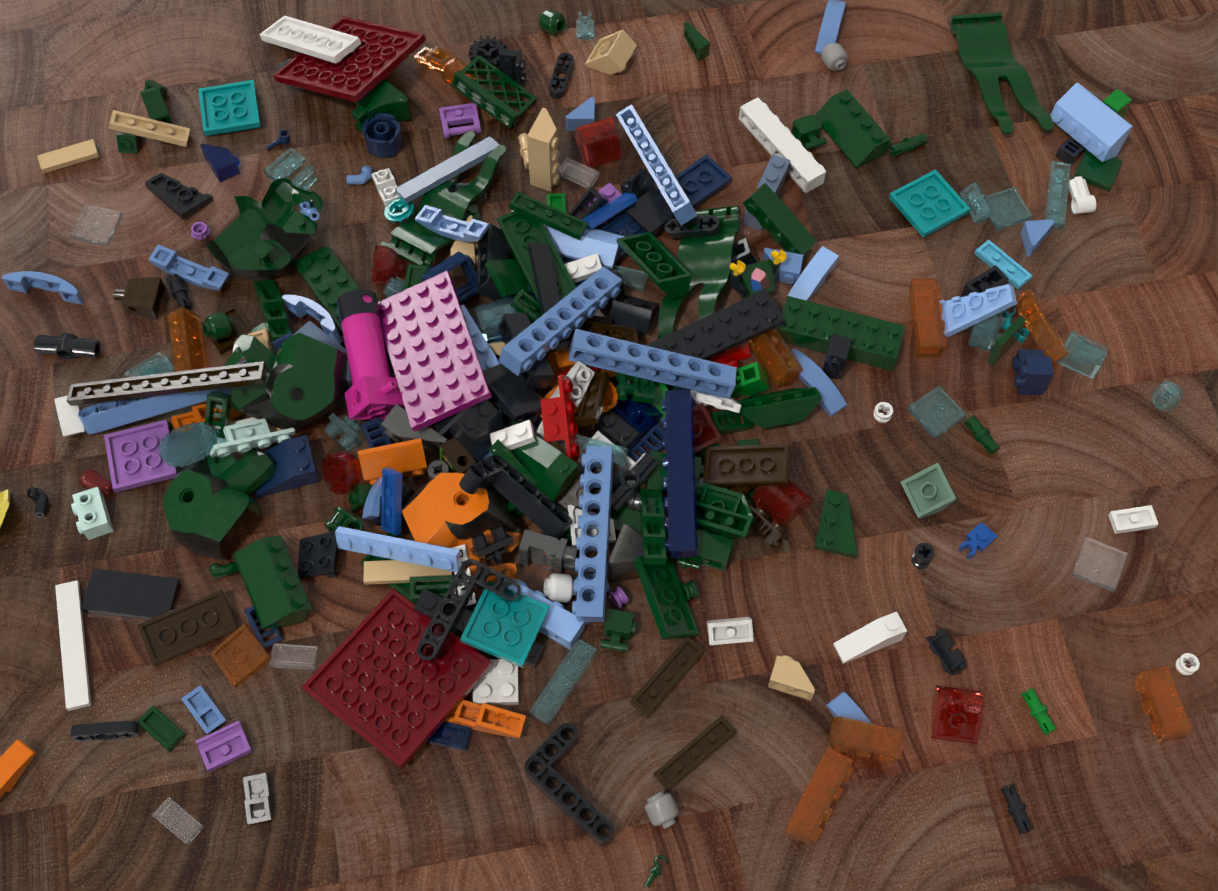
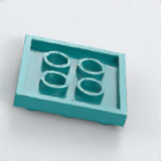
(229, 108)
(929, 203)
(505, 627)

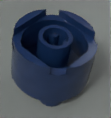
(382, 135)

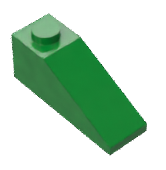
(750, 380)

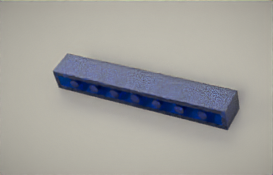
(680, 474)

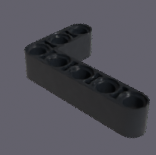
(519, 491)
(461, 602)
(564, 789)

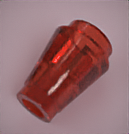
(91, 479)

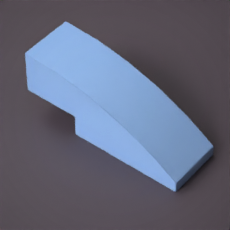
(814, 274)

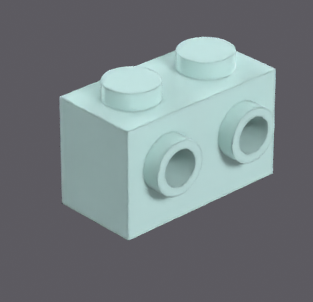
(92, 513)

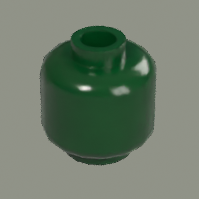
(552, 22)
(218, 326)

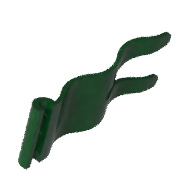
(988, 56)
(455, 205)
(709, 264)

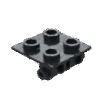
(318, 555)

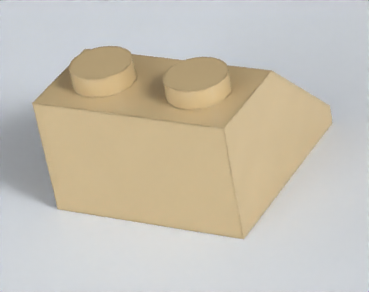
(612, 53)

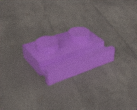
(223, 746)

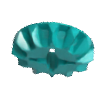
(398, 204)

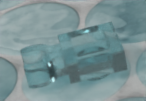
(585, 26)

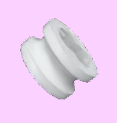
(880, 417)
(1180, 666)

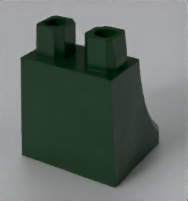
(382, 99)

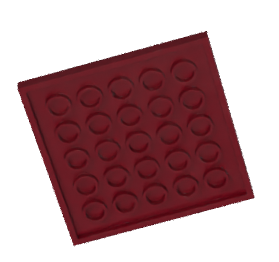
(359, 71)
(386, 688)

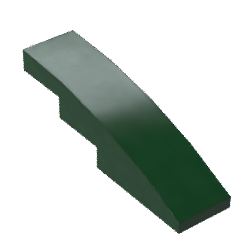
(272, 308)
(652, 527)

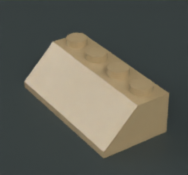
(543, 152)

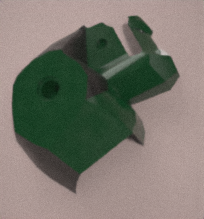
(266, 233)
(300, 380)
(212, 496)

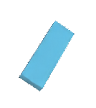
(994, 256)

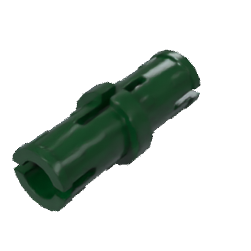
(908, 144)
(982, 435)

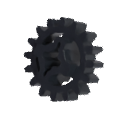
(487, 49)

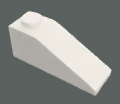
(871, 637)

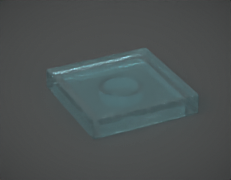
(1007, 208)
(936, 412)

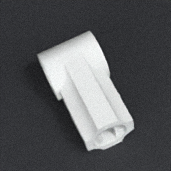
(1081, 199)

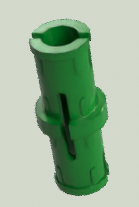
(1038, 711)

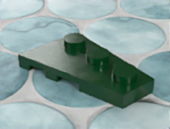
(835, 526)

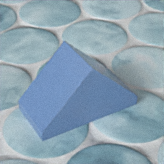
(581, 115)
(1034, 234)

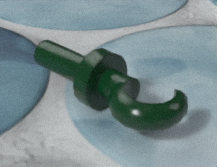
(685, 562)
(654, 871)

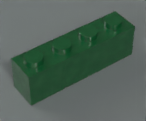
(779, 221)

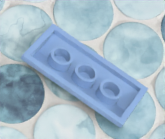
(591, 242)

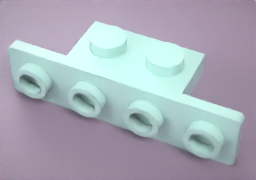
(249, 435)

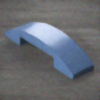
(830, 24)
(451, 227)
(188, 271)
(23, 280)
(301, 306)
(813, 376)

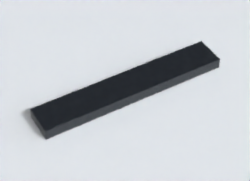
(546, 283)

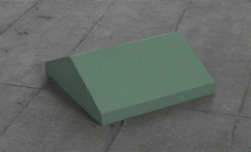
(929, 491)

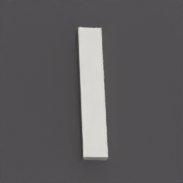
(73, 646)

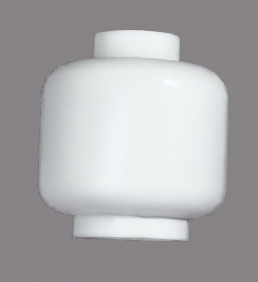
(559, 587)

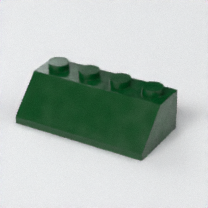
(852, 129)
(657, 263)
(272, 583)

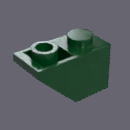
(155, 105)

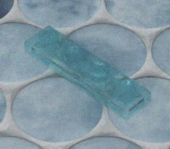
(1057, 193)
(563, 681)

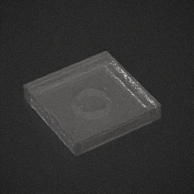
(96, 225)
(1099, 564)

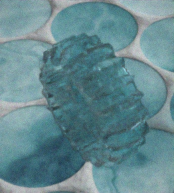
(187, 444)

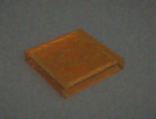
(240, 655)

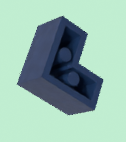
(1032, 372)

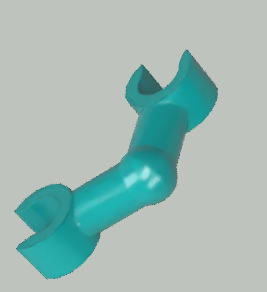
(1008, 321)

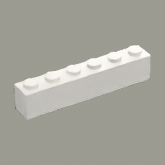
(780, 142)

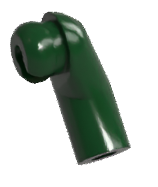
(219, 571)

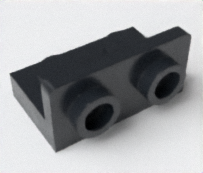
(512, 65)

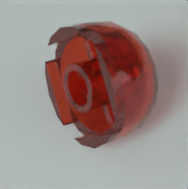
(385, 265)
(341, 471)

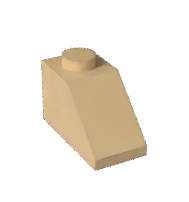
(790, 678)

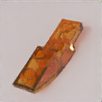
(441, 61)
(1040, 326)

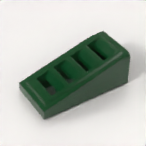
(696, 41)
(225, 406)
(719, 417)

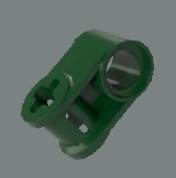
(343, 519)

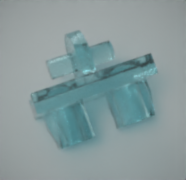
(350, 437)

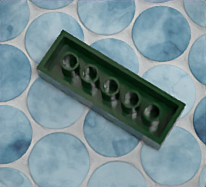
(812, 324)

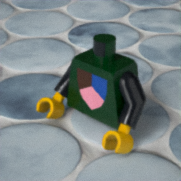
(753, 278)

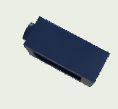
(452, 262)

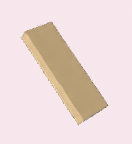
(68, 156)

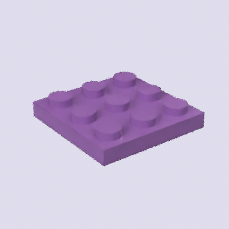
(136, 456)

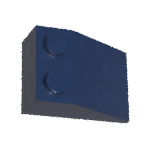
(293, 466)

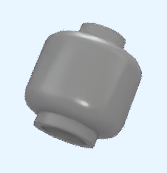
(834, 56)
(661, 809)

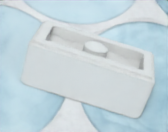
(730, 631)

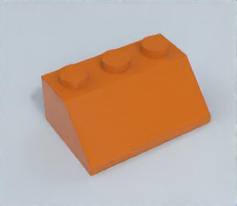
(403, 457)

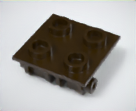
(773, 533)

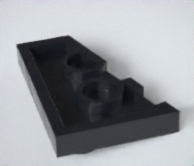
(176, 196)

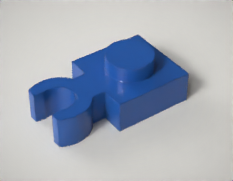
(978, 539)

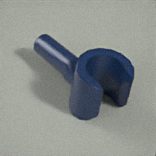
(283, 139)

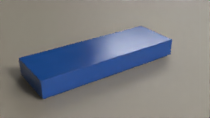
(610, 209)
(391, 501)

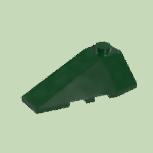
(548, 466)

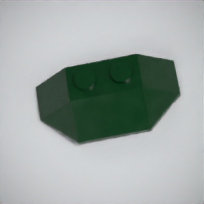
(780, 406)
(723, 511)

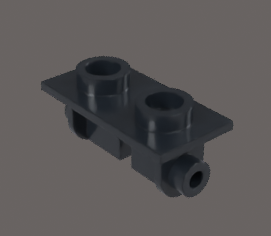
(953, 661)

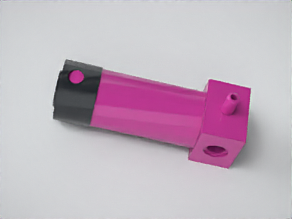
(373, 388)

